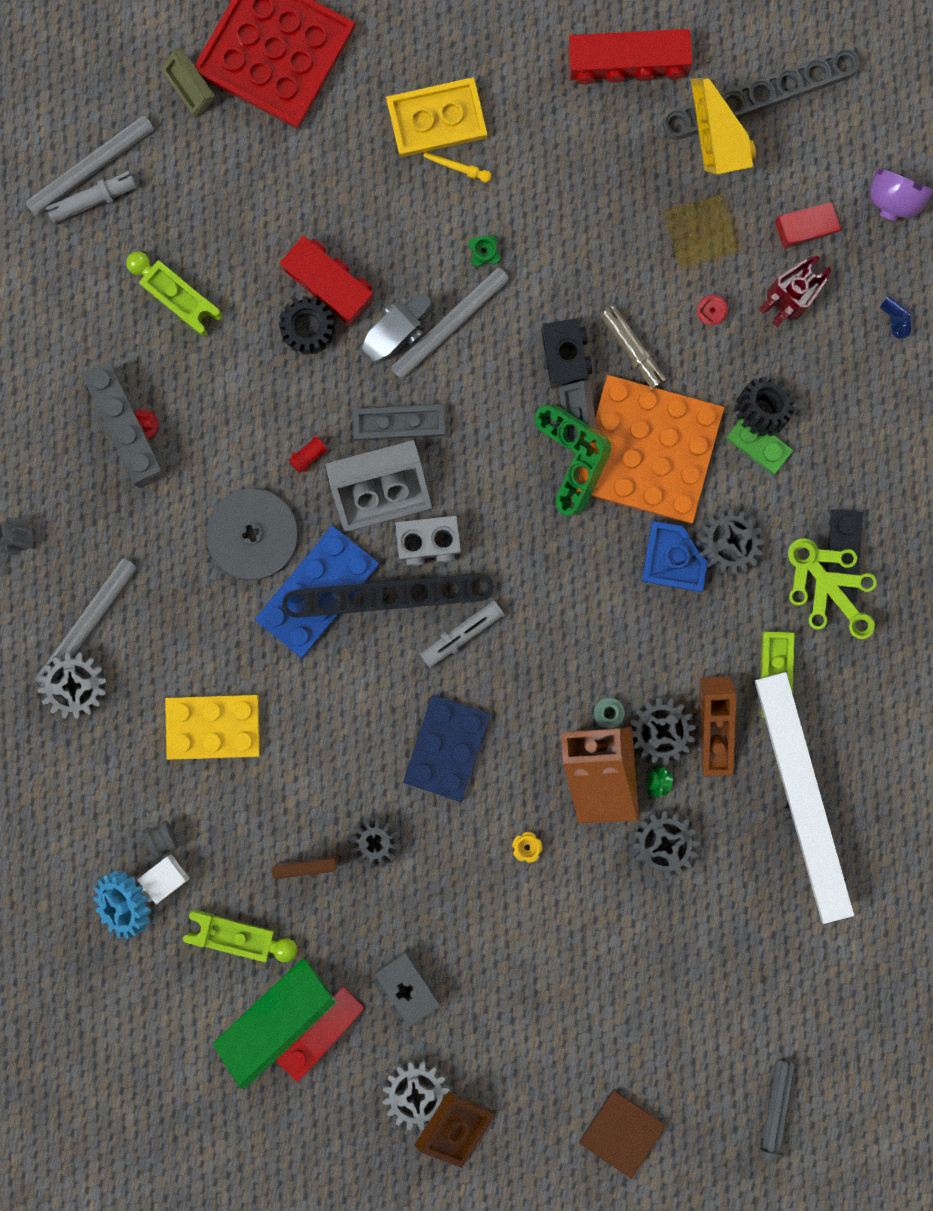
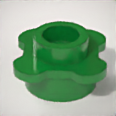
(477, 244)
(659, 782)

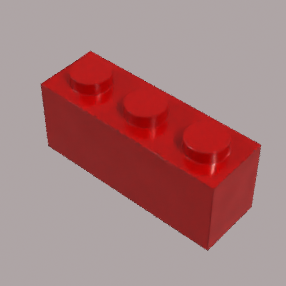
(327, 280)

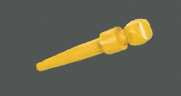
(471, 171)

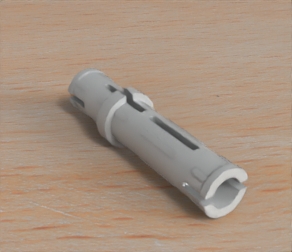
(91, 197)
(431, 655)

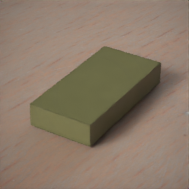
(187, 82)

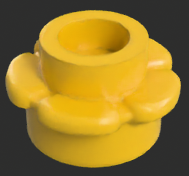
(528, 855)

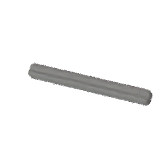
(90, 165)
(450, 323)
(92, 614)

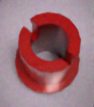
(307, 455)

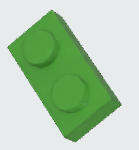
(765, 450)

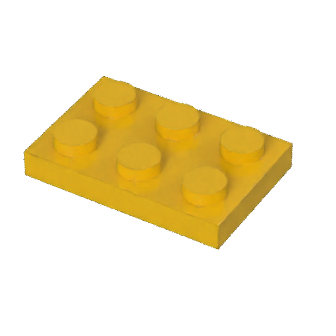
(436, 117)
(212, 727)

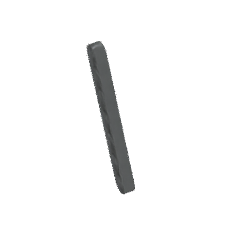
(772, 85)

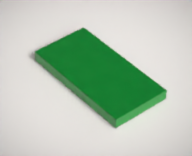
(273, 1023)

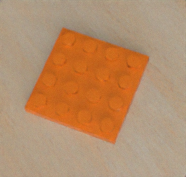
(656, 448)

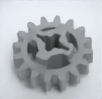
(56, 687)
(400, 1097)

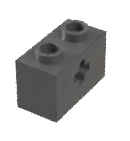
(404, 970)

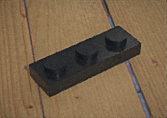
(845, 533)

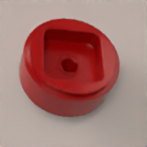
(712, 309)
(148, 422)

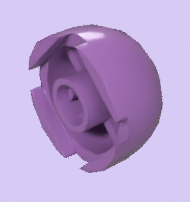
(898, 195)

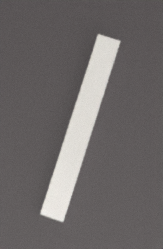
(804, 798)

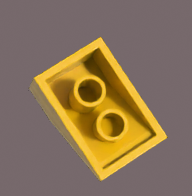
(721, 136)

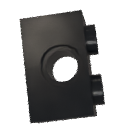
(560, 335)

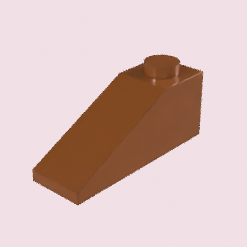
(717, 725)

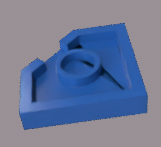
(673, 559)

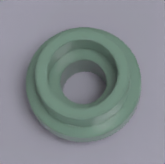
(599, 713)

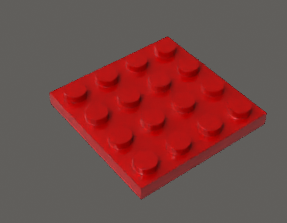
(275, 54)

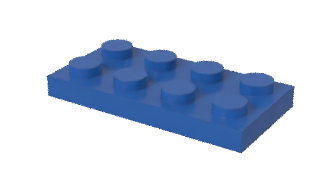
(330, 563)

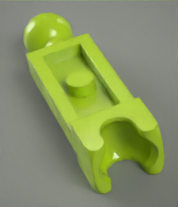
(172, 292)
(239, 938)

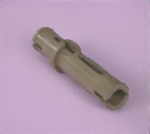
(629, 342)

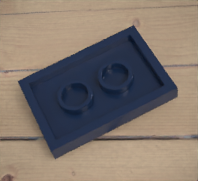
(446, 748)

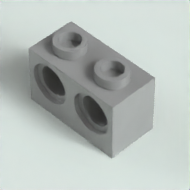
(427, 531)

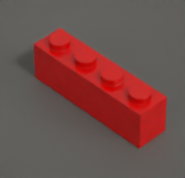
(629, 55)

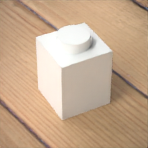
(163, 879)

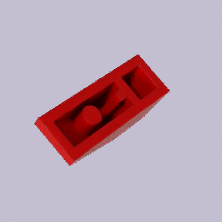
(321, 1035)

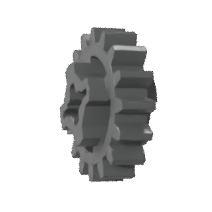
(730, 529)
(670, 720)
(671, 857)

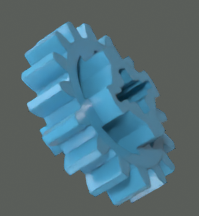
(121, 904)

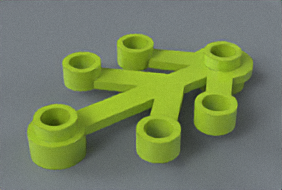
(829, 583)

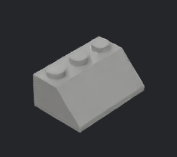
(378, 485)

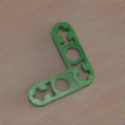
(584, 456)

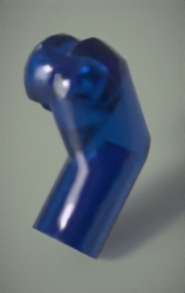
(899, 317)

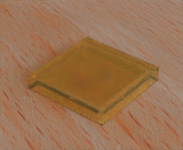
(700, 231)

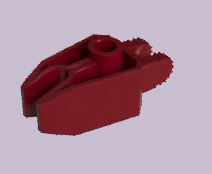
(794, 293)

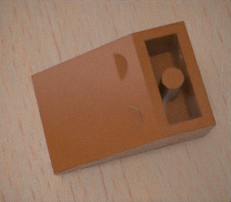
(601, 774)

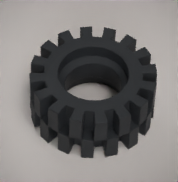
(299, 309)
(774, 396)

